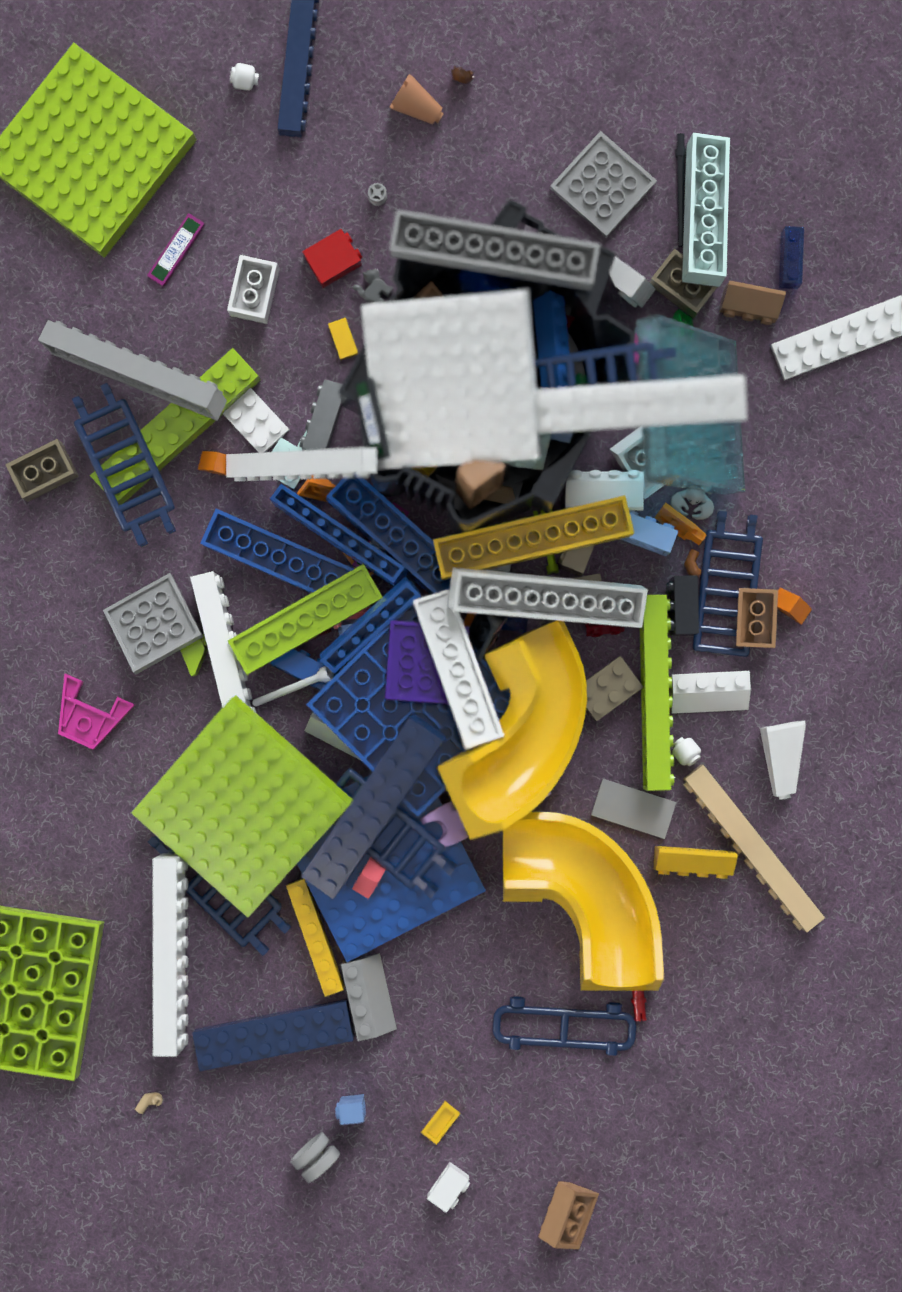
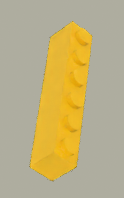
(315, 937)

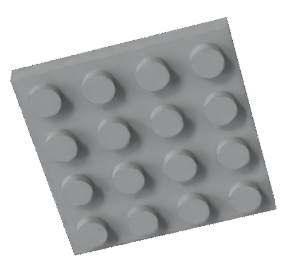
(603, 184)
(152, 623)

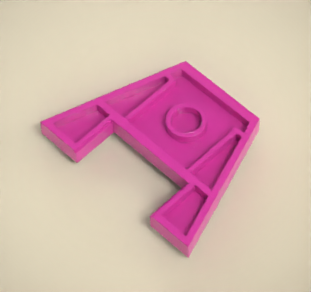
(84, 722)

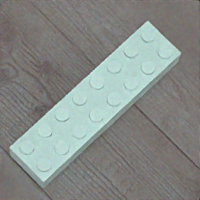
(706, 210)

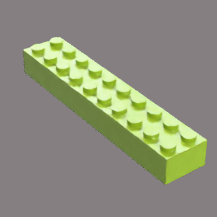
(177, 426)
(655, 695)

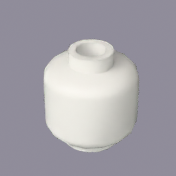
(243, 76)
(686, 751)

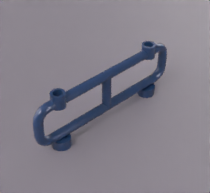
(613, 1011)

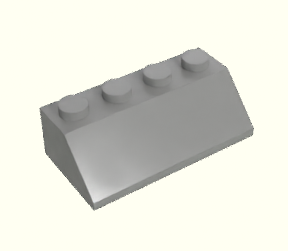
(368, 996)

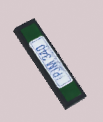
(372, 417)

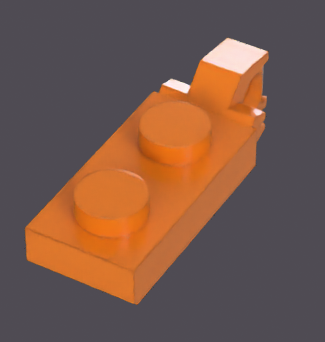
(685, 527)

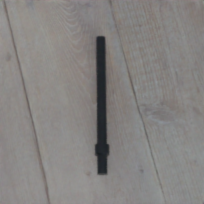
(680, 154)

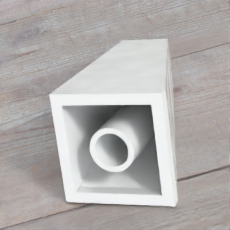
(783, 755)

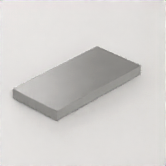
(633, 808)

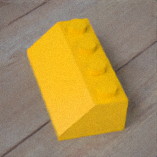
(694, 861)

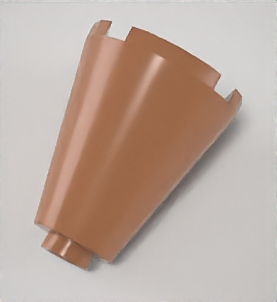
(416, 102)

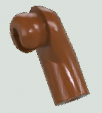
(690, 564)

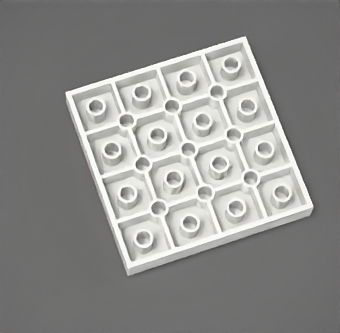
(454, 378)

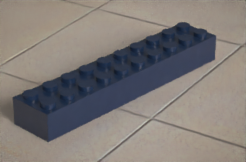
(373, 806)

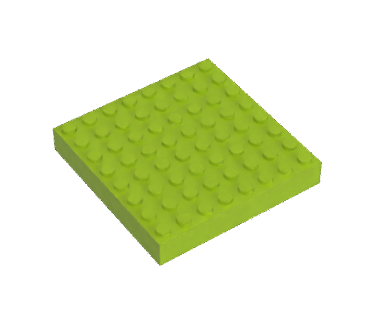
(90, 149)
(241, 806)
(46, 990)

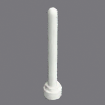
(323, 675)

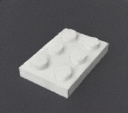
(256, 421)

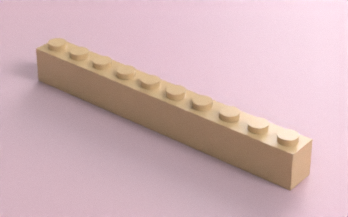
(753, 848)

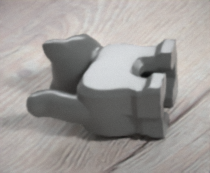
(376, 289)

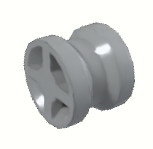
(379, 191)

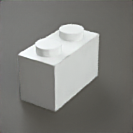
(448, 1187)

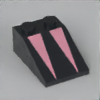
(484, 632)

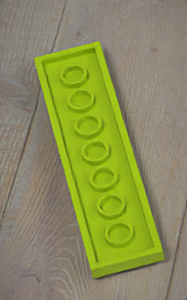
(305, 619)

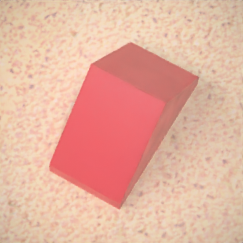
(369, 878)

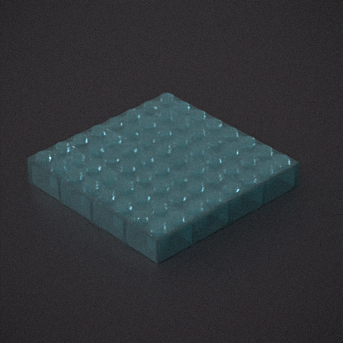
(691, 454)

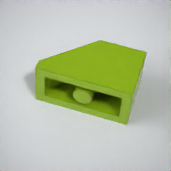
(194, 655)

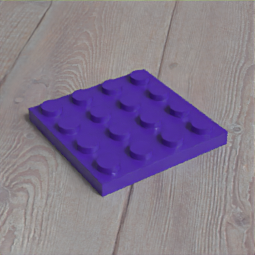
(410, 666)

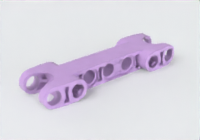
(450, 822)

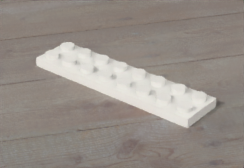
(839, 338)
(458, 670)

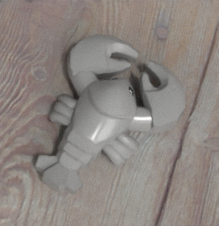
(694, 497)

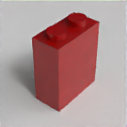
(332, 257)

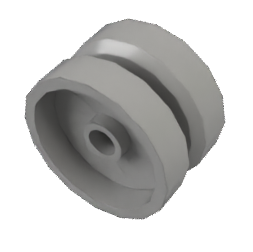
(315, 1157)

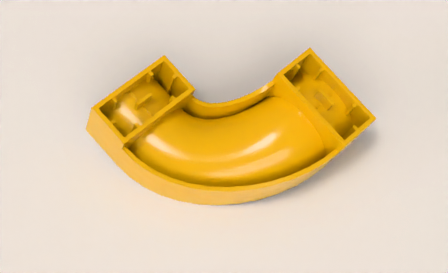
(540, 729)
(600, 891)

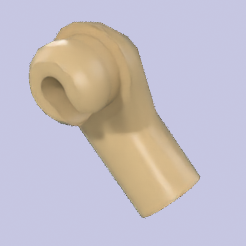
(149, 1099)

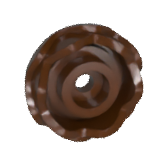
(461, 75)

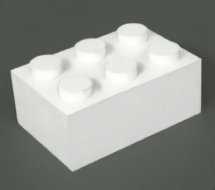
(253, 289)

